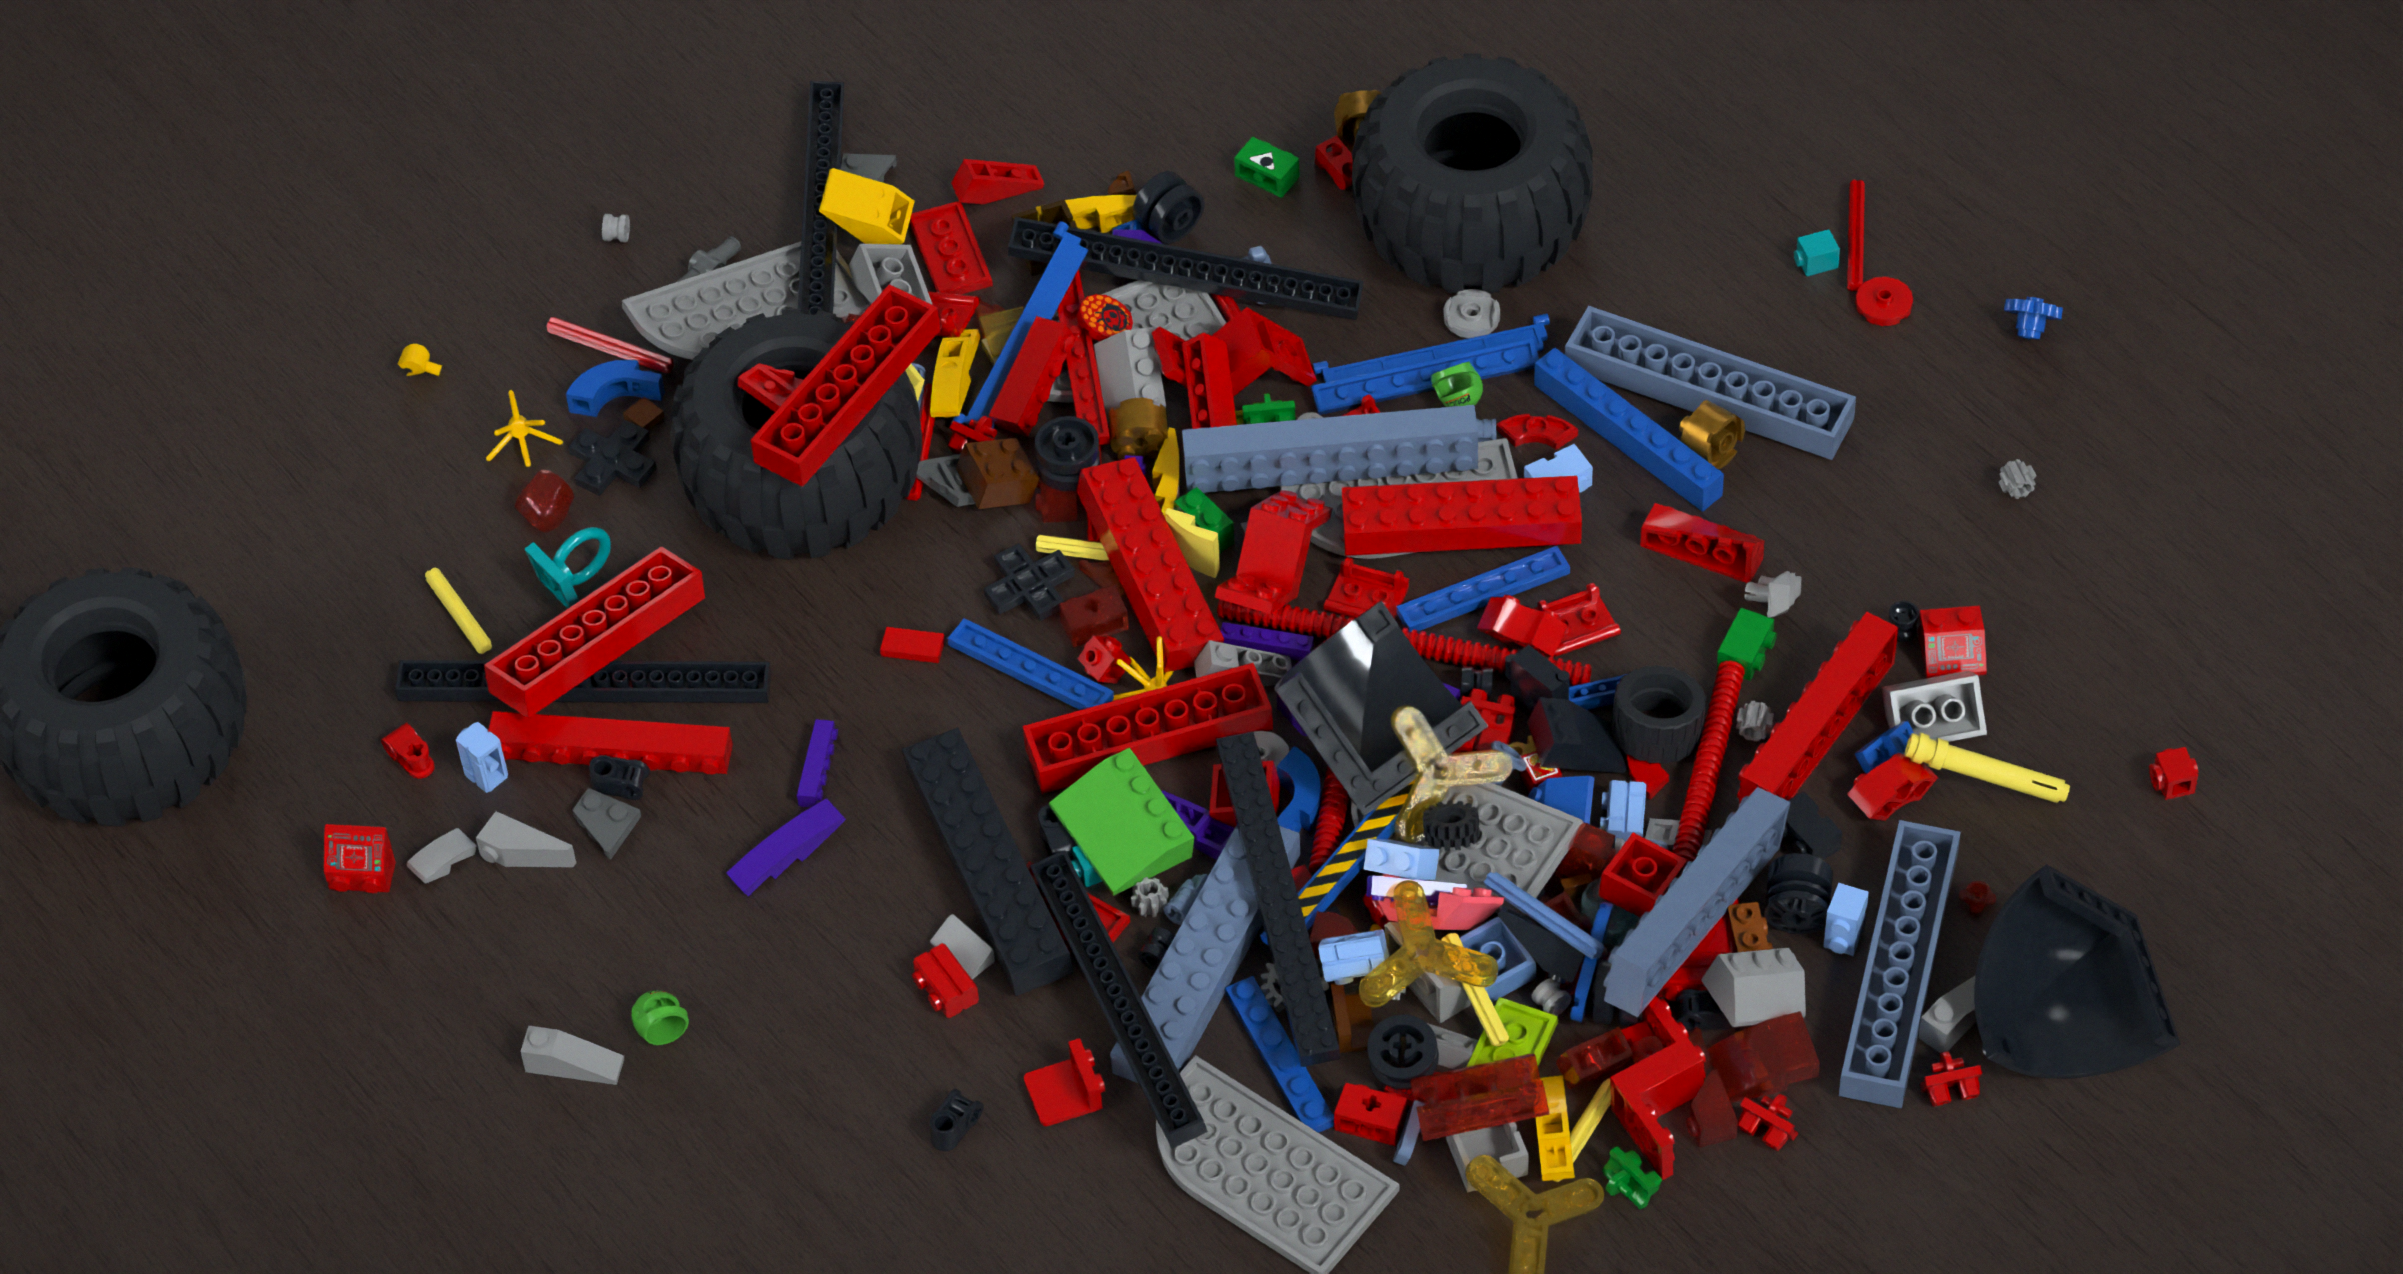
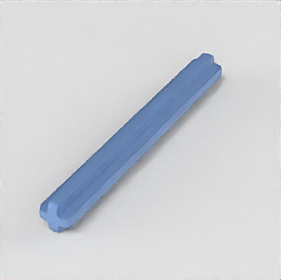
(1544, 915)

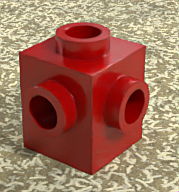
(1101, 659)

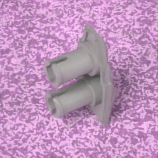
(1777, 592)

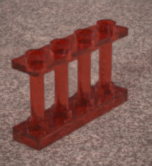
(1479, 1096)

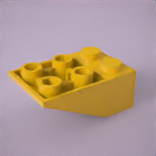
(866, 208)

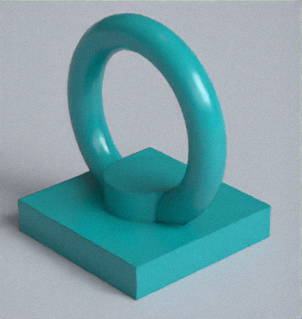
(556, 574)

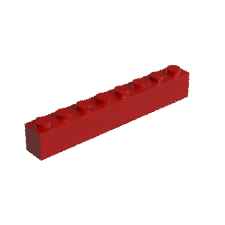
(582, 739)

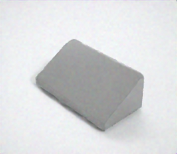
(965, 945)
(1453, 1048)

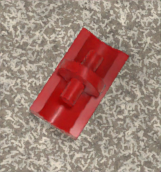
(964, 434)
(1938, 1084)
(1779, 1129)

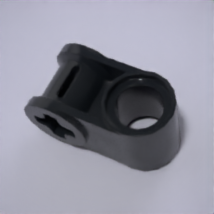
(617, 776)
(1054, 833)
(1704, 1011)
(956, 1116)

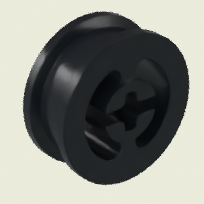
(1386, 1045)

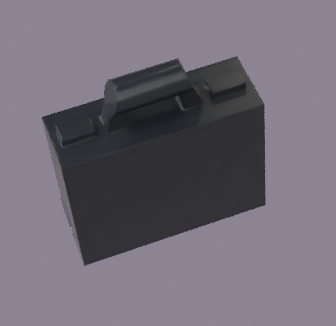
(1533, 678)

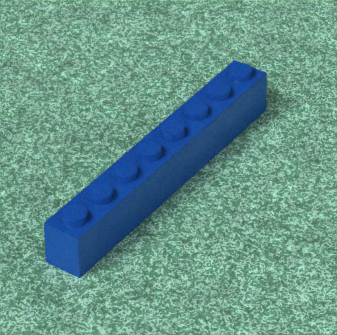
(1629, 429)

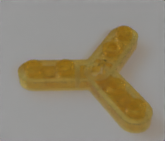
(1458, 770)
(1442, 959)
(1515, 1199)

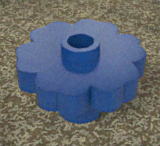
(2032, 315)

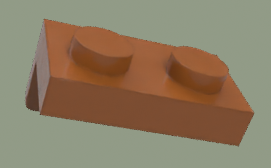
(1748, 927)

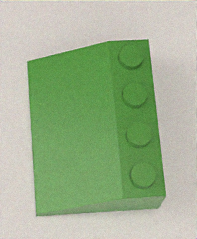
(1123, 822)

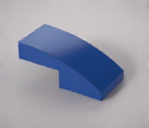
(1884, 746)

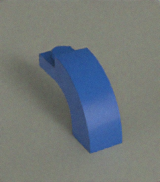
(611, 381)
(1303, 782)

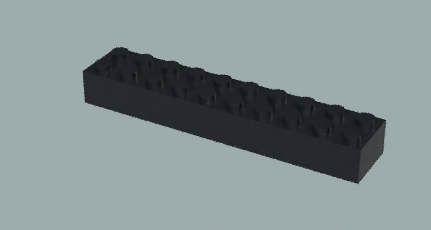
(987, 862)

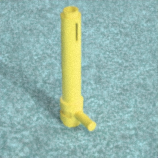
(1942, 755)

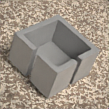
(1490, 1141)

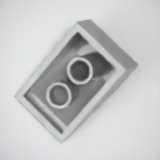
(885, 264)

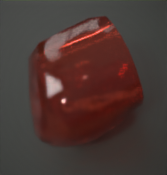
(545, 501)

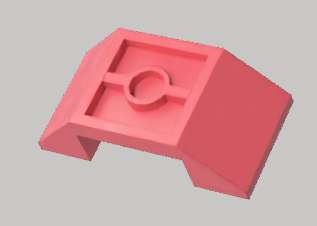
(1455, 909)

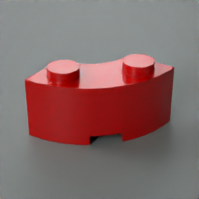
(1512, 622)
(1891, 786)

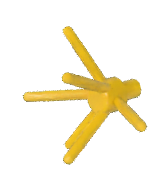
(519, 428)
(1139, 674)

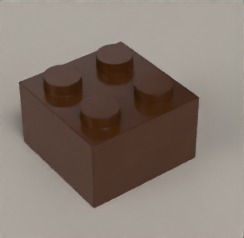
(997, 473)

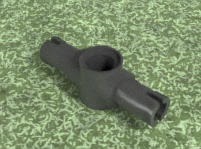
(715, 258)

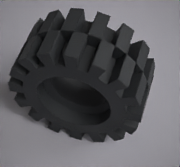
(1451, 825)

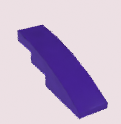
(1208, 833)
(785, 845)

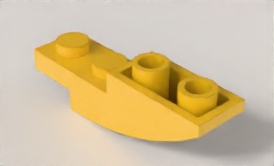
(952, 373)
(1554, 1133)

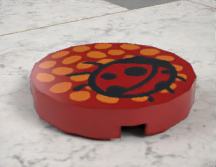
(1103, 316)

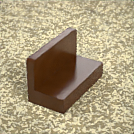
(1351, 1019)

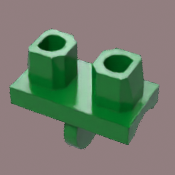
(1268, 411)
(1627, 1177)

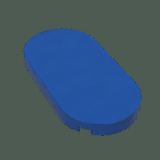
(1589, 965)

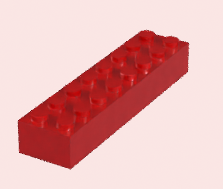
(845, 385)
(1461, 515)
(1148, 561)
(594, 632)
(1823, 710)
(1151, 724)

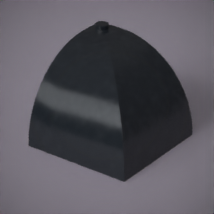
(1347, 699)
(2068, 984)

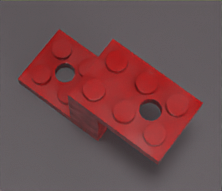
(1252, 349)
(1274, 552)
(1658, 1086)

